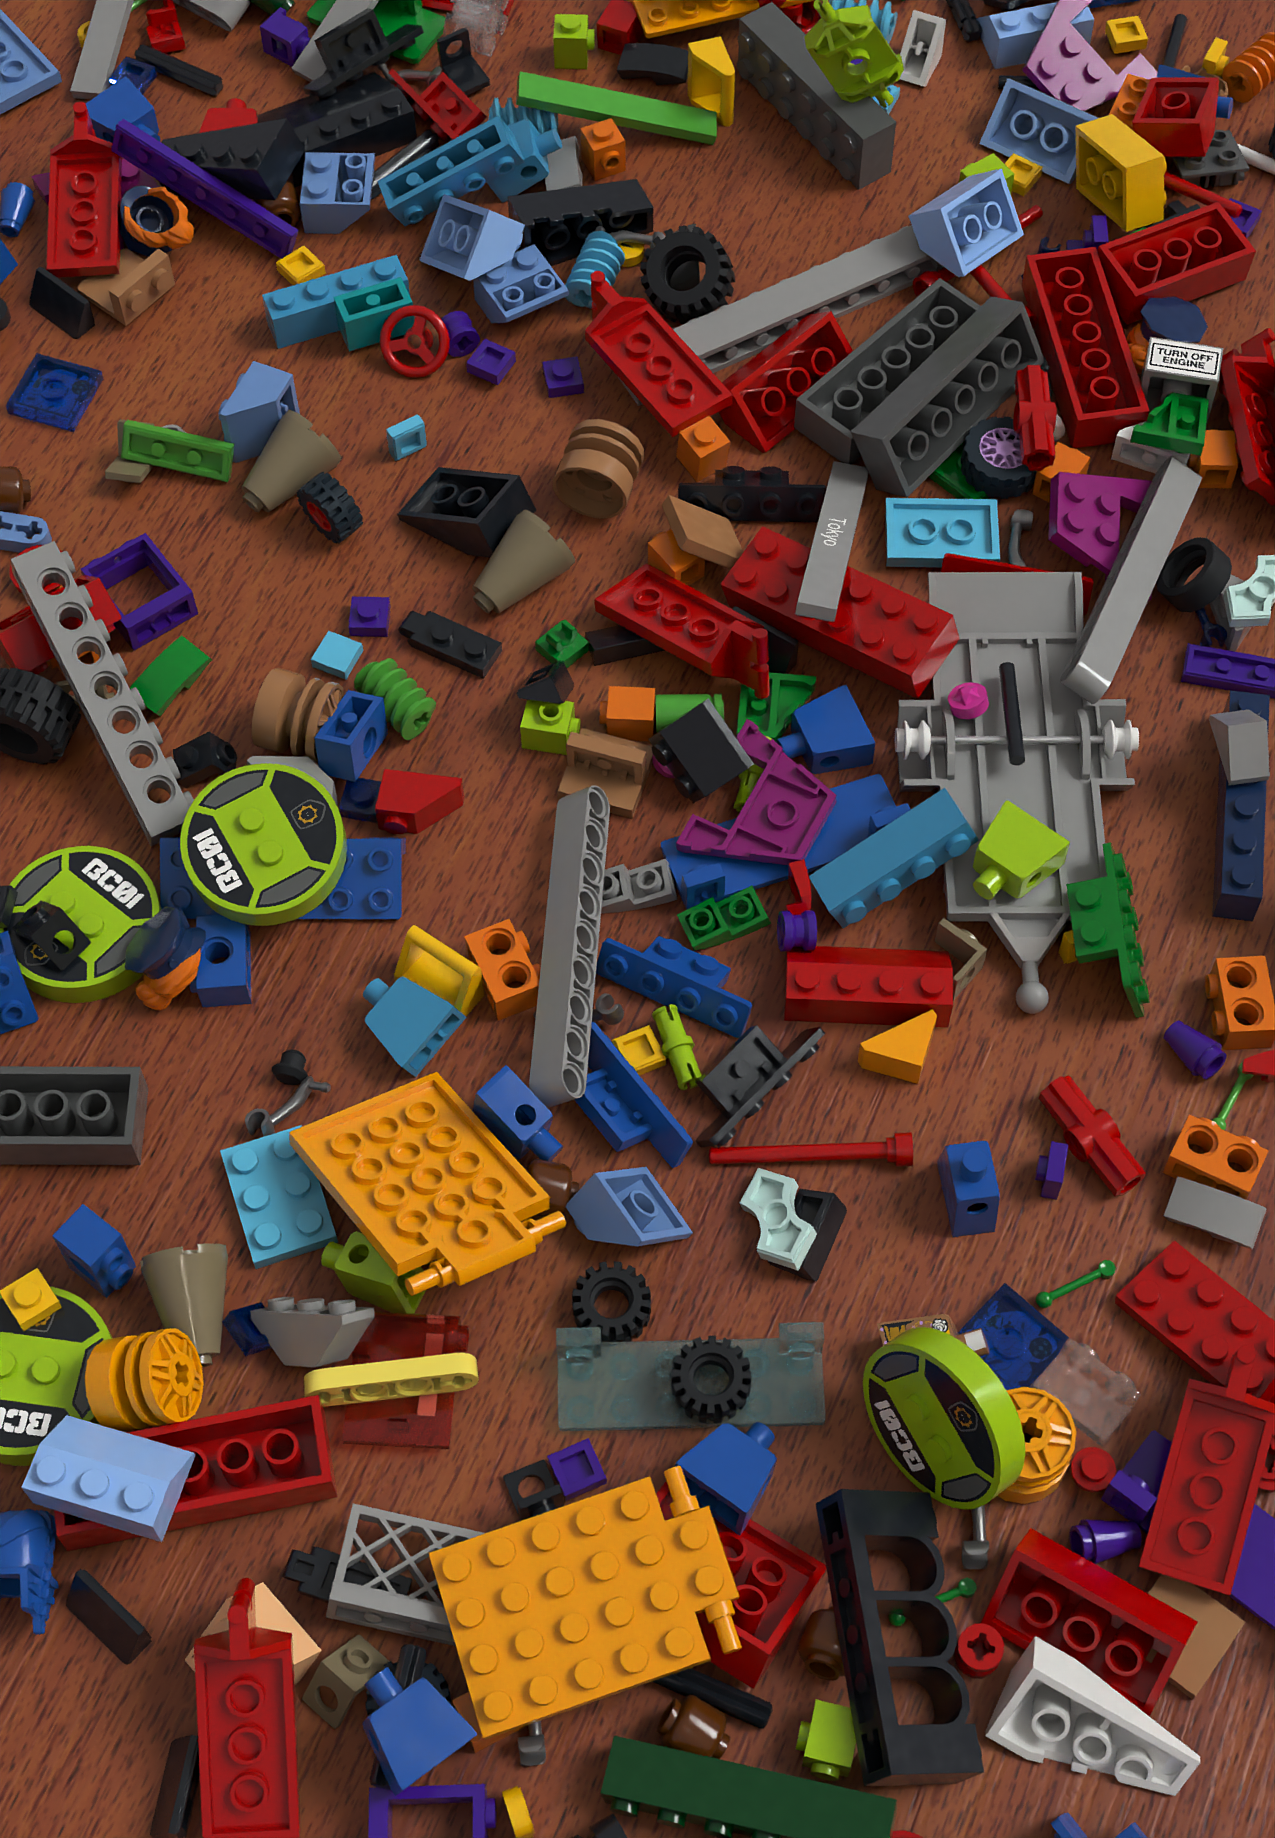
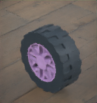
(994, 459)

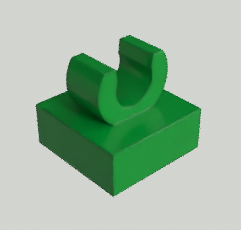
(562, 644)

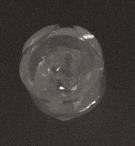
(482, 20)

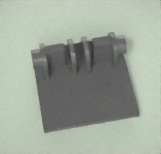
(1222, 164)

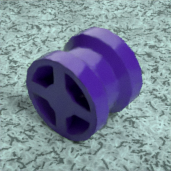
(462, 335)
(797, 930)

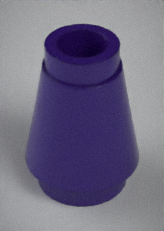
(1197, 1051)
(1104, 1539)

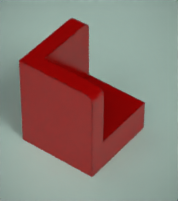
(618, 26)

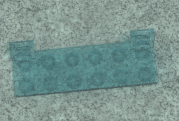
(631, 1381)

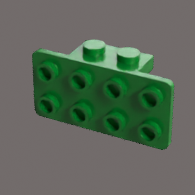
(392, 16)
(1107, 924)

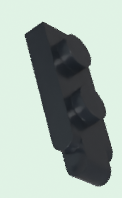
(451, 642)
(317, 1572)

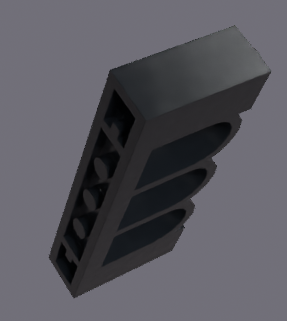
(905, 1526)

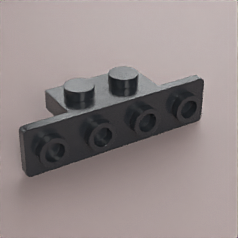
(354, 48)
(756, 496)
(746, 1075)

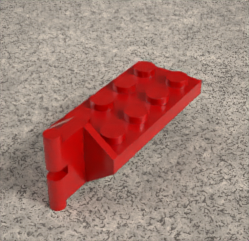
(84, 203)
(652, 359)
(1249, 386)
(690, 626)
(1201, 1318)
(1210, 1480)
(247, 1727)

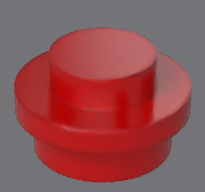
(1092, 1469)

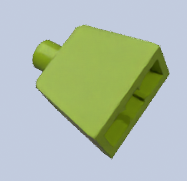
(1016, 854)
(369, 1276)

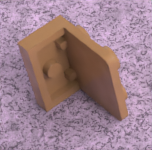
(134, 289)

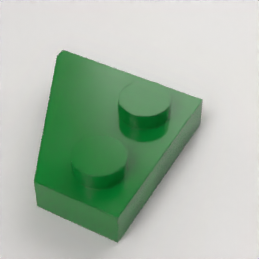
(1175, 425)
(775, 712)

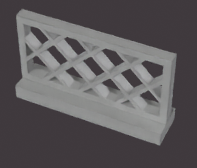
(385, 1607)

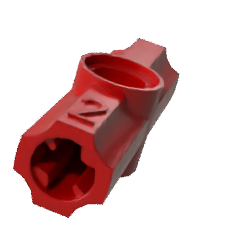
(1034, 418)
(1092, 1135)

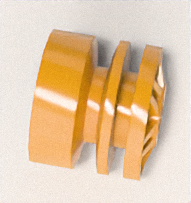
(144, 1380)
(1049, 1448)

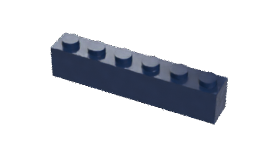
(1240, 831)

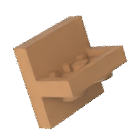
(610, 763)

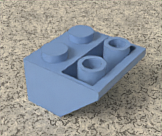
(335, 190)
(518, 286)
(256, 408)

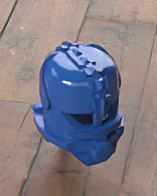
(27, 1561)

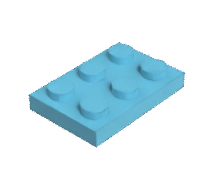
(927, 528)
(277, 1199)

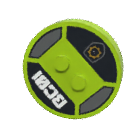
(263, 844)
(105, 899)
(44, 1374)
(944, 1417)

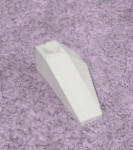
(1074, 1717)

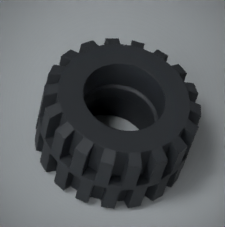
(668, 256)
(35, 717)

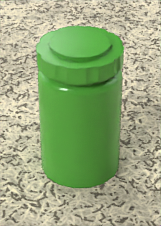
(672, 706)

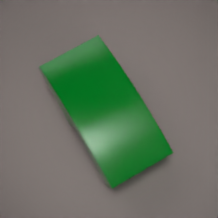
(170, 672)
(723, 921)

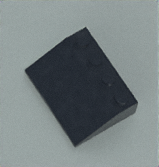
(357, 118)

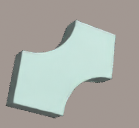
(1252, 600)
(784, 1235)

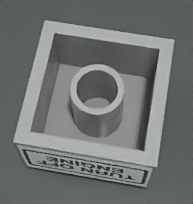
(1180, 369)

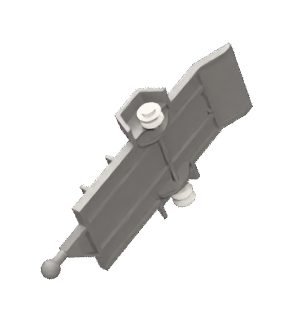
(1035, 626)

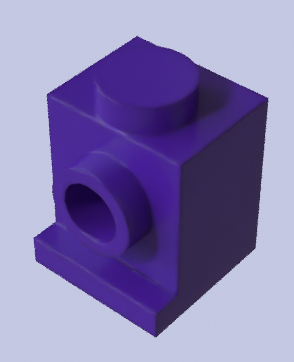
(283, 37)

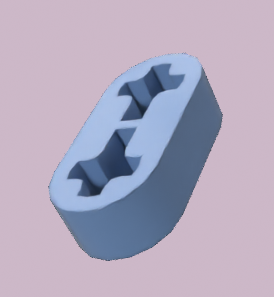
(18, 528)

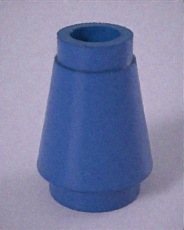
(15, 206)

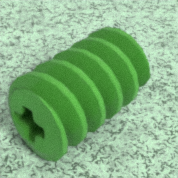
(404, 702)

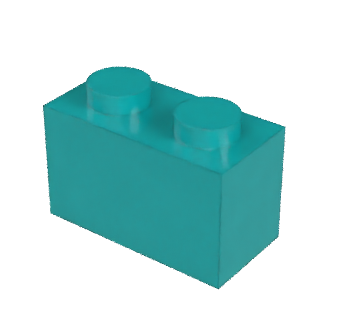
(364, 311)

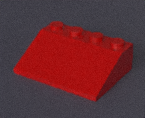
(773, 1590)

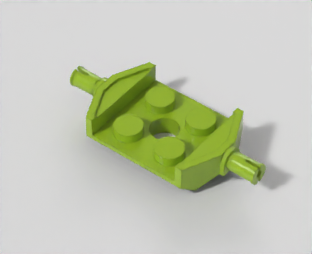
(848, 36)

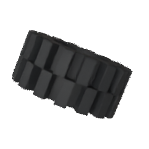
(616, 1279)
(706, 1405)

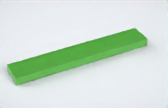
(624, 108)

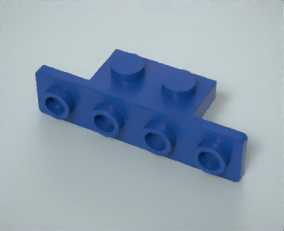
(677, 977)
(625, 1105)

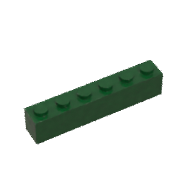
(736, 1797)

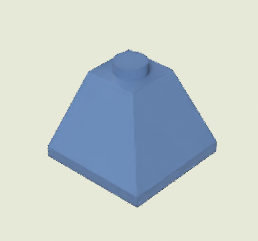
(626, 1209)

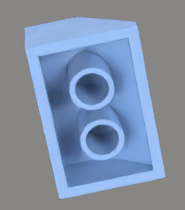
(1013, 34)
(1035, 129)
(968, 222)
(470, 239)
(108, 1477)

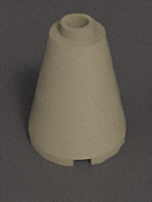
(288, 462)
(521, 564)
(190, 1293)

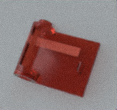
(427, 1416)

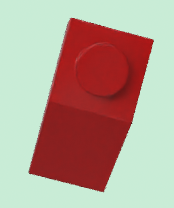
(416, 800)

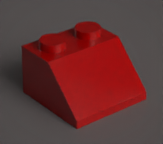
(1178, 115)

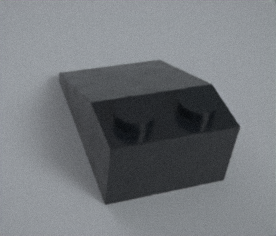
(467, 508)

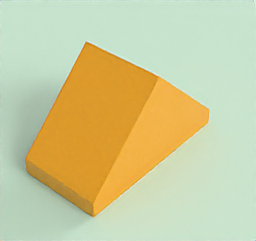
(900, 1050)

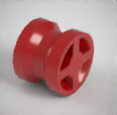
(975, 1660)

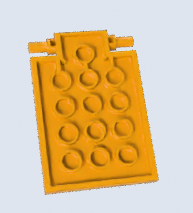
(427, 1184)
(585, 1601)

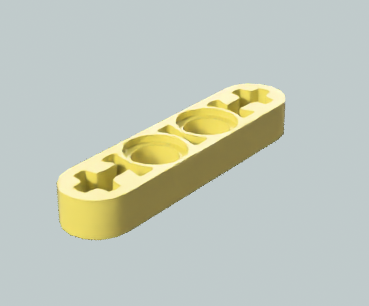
(392, 1379)

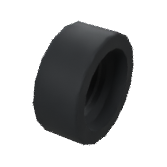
(1205, 585)

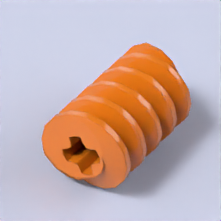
(1251, 69)

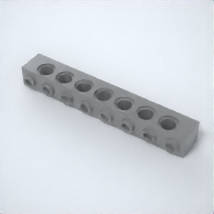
(33, 573)

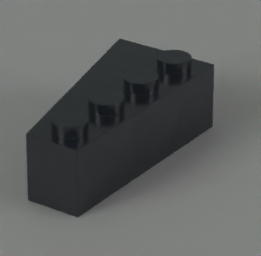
(247, 157)
(564, 217)

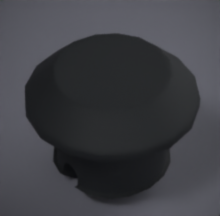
(291, 1068)

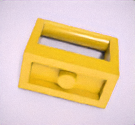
(711, 78)
(440, 970)

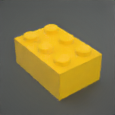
(1120, 172)

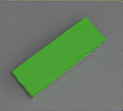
(177, 450)

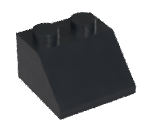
(700, 751)

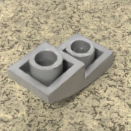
(564, 166)
(637, 887)
(1215, 1212)

